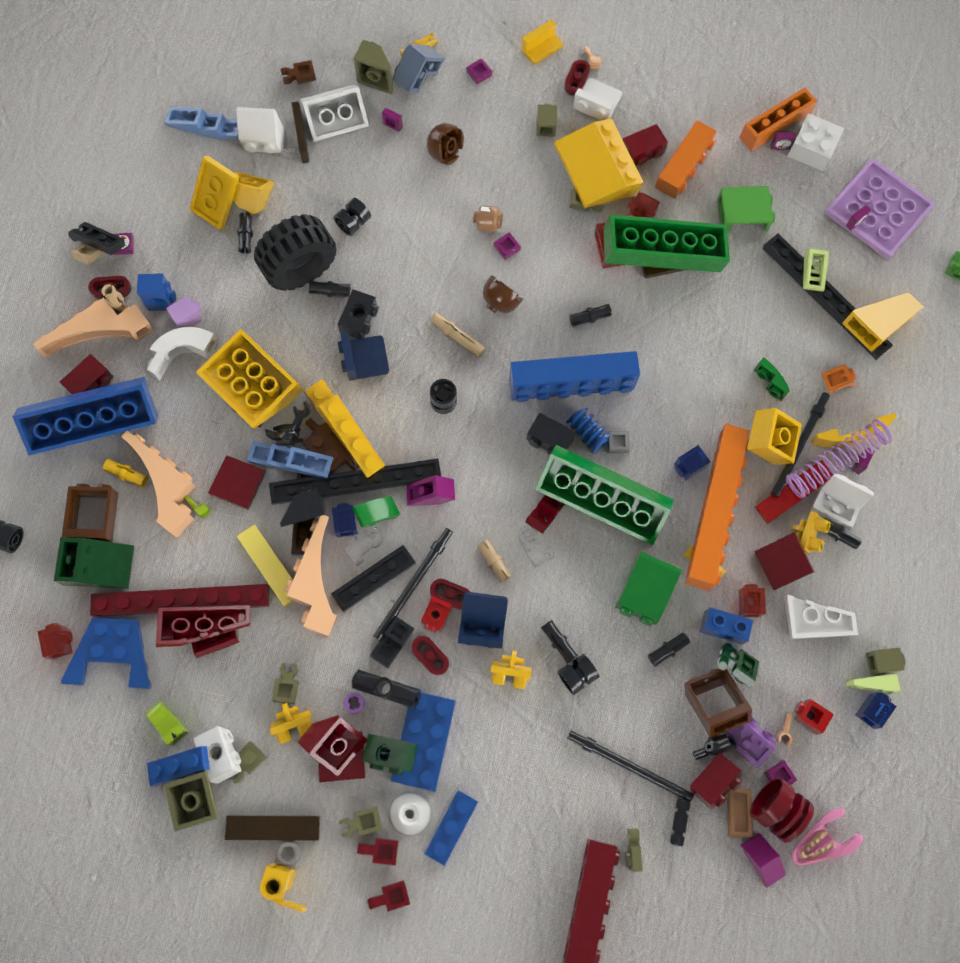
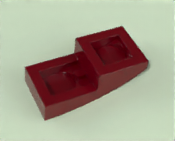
(544, 513)

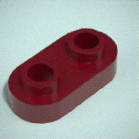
(577, 79)
(117, 281)
(451, 593)
(431, 655)

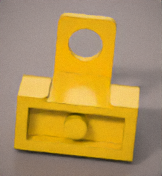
(284, 876)

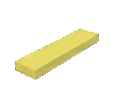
(266, 561)

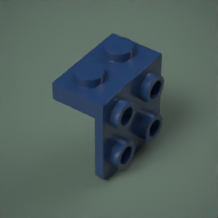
(363, 356)
(483, 620)

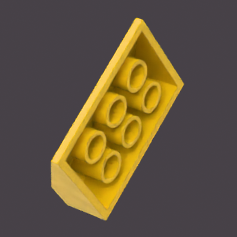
(599, 164)
(249, 379)

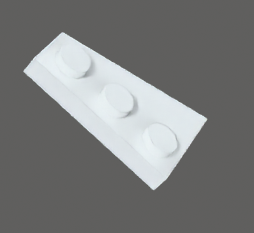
(818, 621)

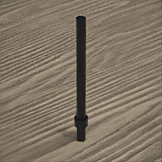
(816, 412)
(436, 549)
(590, 745)

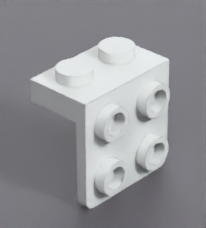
(597, 99)
(841, 500)

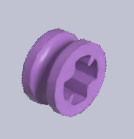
(361, 701)

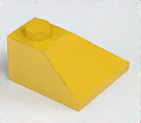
(252, 192)

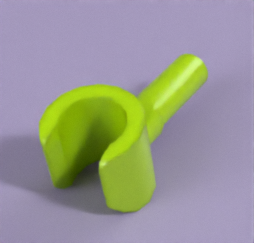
(201, 510)

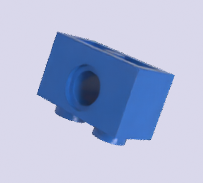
(155, 291)
(726, 626)

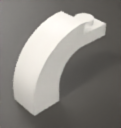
(178, 342)

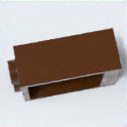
(72, 510)
(727, 719)

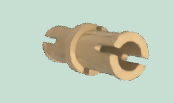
(114, 298)
(494, 561)

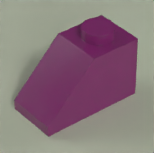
(430, 491)

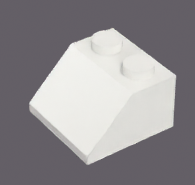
(260, 130)

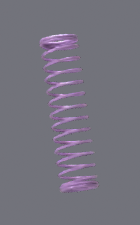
(881, 437)

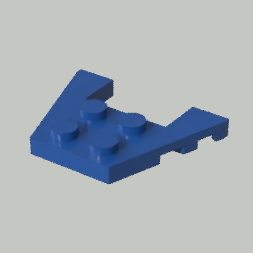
(110, 642)

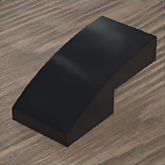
(392, 642)

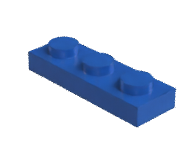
(178, 766)
(451, 828)

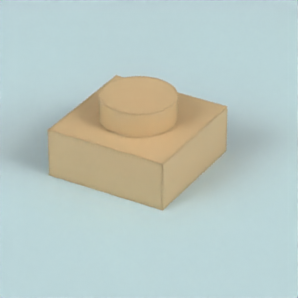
(86, 254)

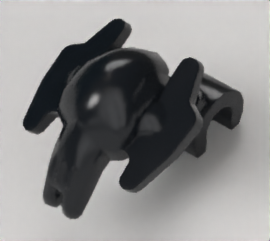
(288, 433)

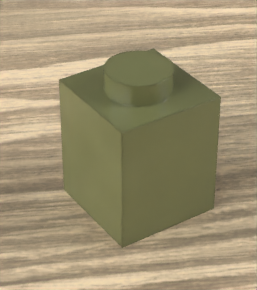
(546, 120)
(885, 661)

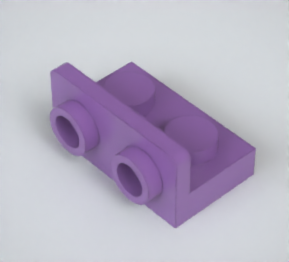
(753, 742)

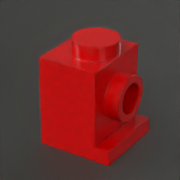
(444, 610)
(820, 716)

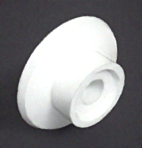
(421, 813)

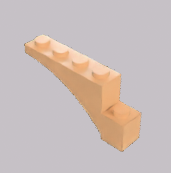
(93, 323)
(169, 486)
(308, 585)

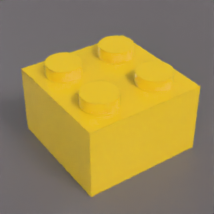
(774, 436)

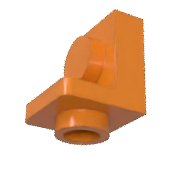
(839, 378)

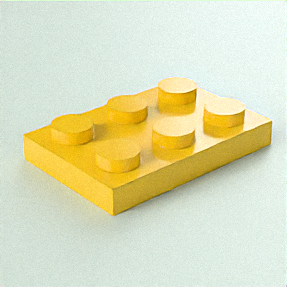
(213, 192)

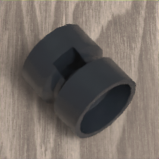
(353, 215)
(443, 396)
(10, 537)
(578, 674)

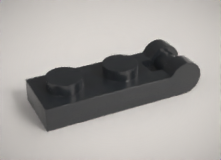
(97, 238)

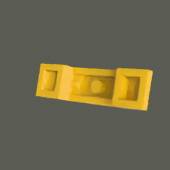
(832, 437)

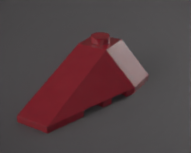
(190, 624)

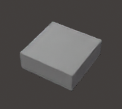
(618, 442)

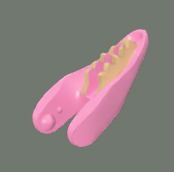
(819, 844)

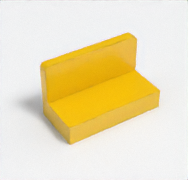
(541, 42)

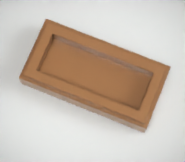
(738, 813)

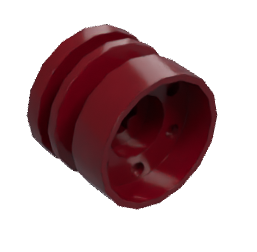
(782, 810)

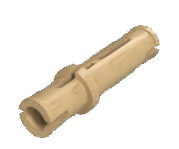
(451, 330)

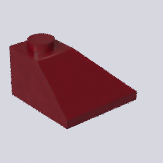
(332, 743)

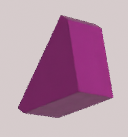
(764, 859)

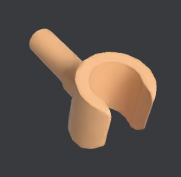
(593, 61)
(785, 731)

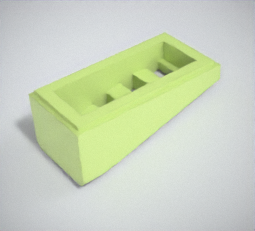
(822, 264)
(883, 683)

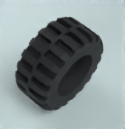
(295, 252)

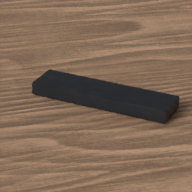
(373, 578)

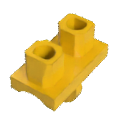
(807, 532)
(501, 669)
(281, 727)

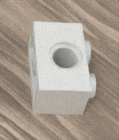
(228, 763)

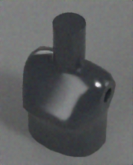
(715, 745)

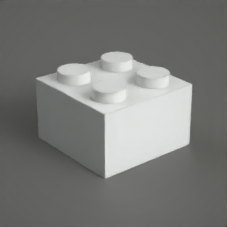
(815, 142)

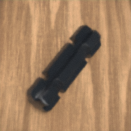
(680, 822)

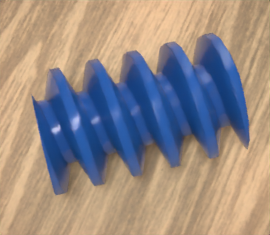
(588, 430)

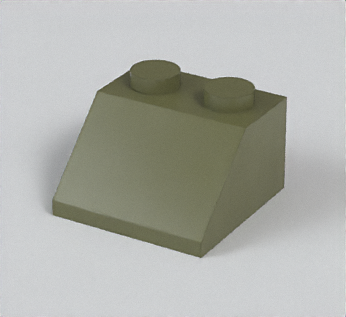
(373, 67)
(191, 801)

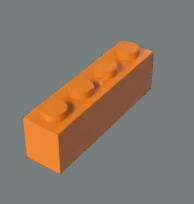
(777, 119)
(685, 159)

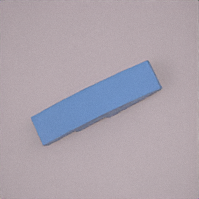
(202, 123)
(290, 459)

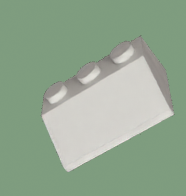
(335, 112)

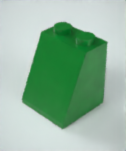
(648, 589)

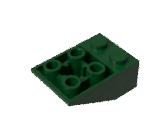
(93, 563)

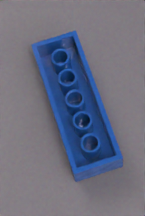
(574, 376)
(85, 416)

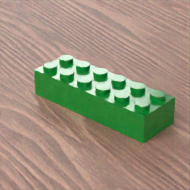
(666, 243)
(604, 495)

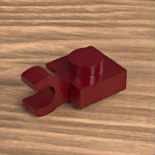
(383, 851)
(393, 896)

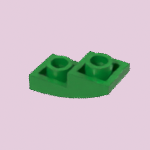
(777, 385)
(375, 511)

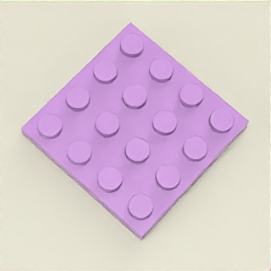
(894, 206)

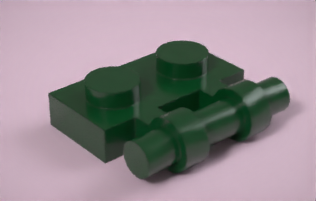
(743, 665)

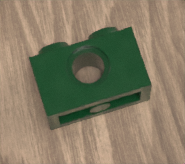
(378, 751)

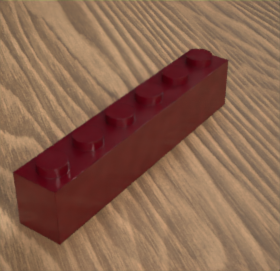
(591, 903)

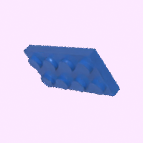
(429, 729)

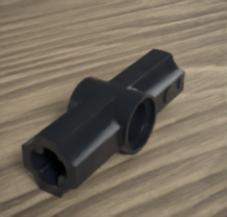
(398, 692)

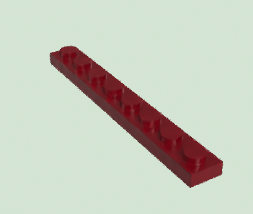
(149, 601)

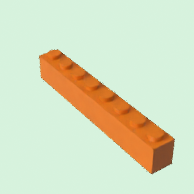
(717, 508)

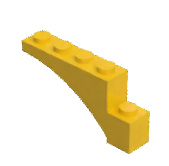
(344, 426)

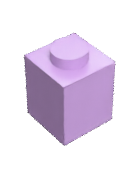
(185, 312)

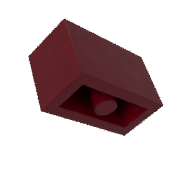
(646, 144)
(87, 376)
(716, 781)

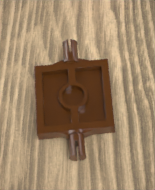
(326, 442)

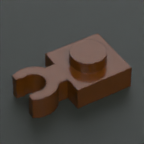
(302, 72)

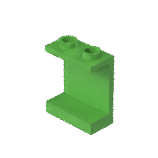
(745, 206)

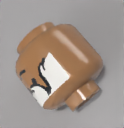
(488, 218)

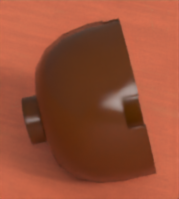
(445, 142)
(500, 296)

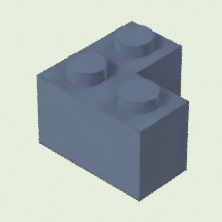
(415, 65)

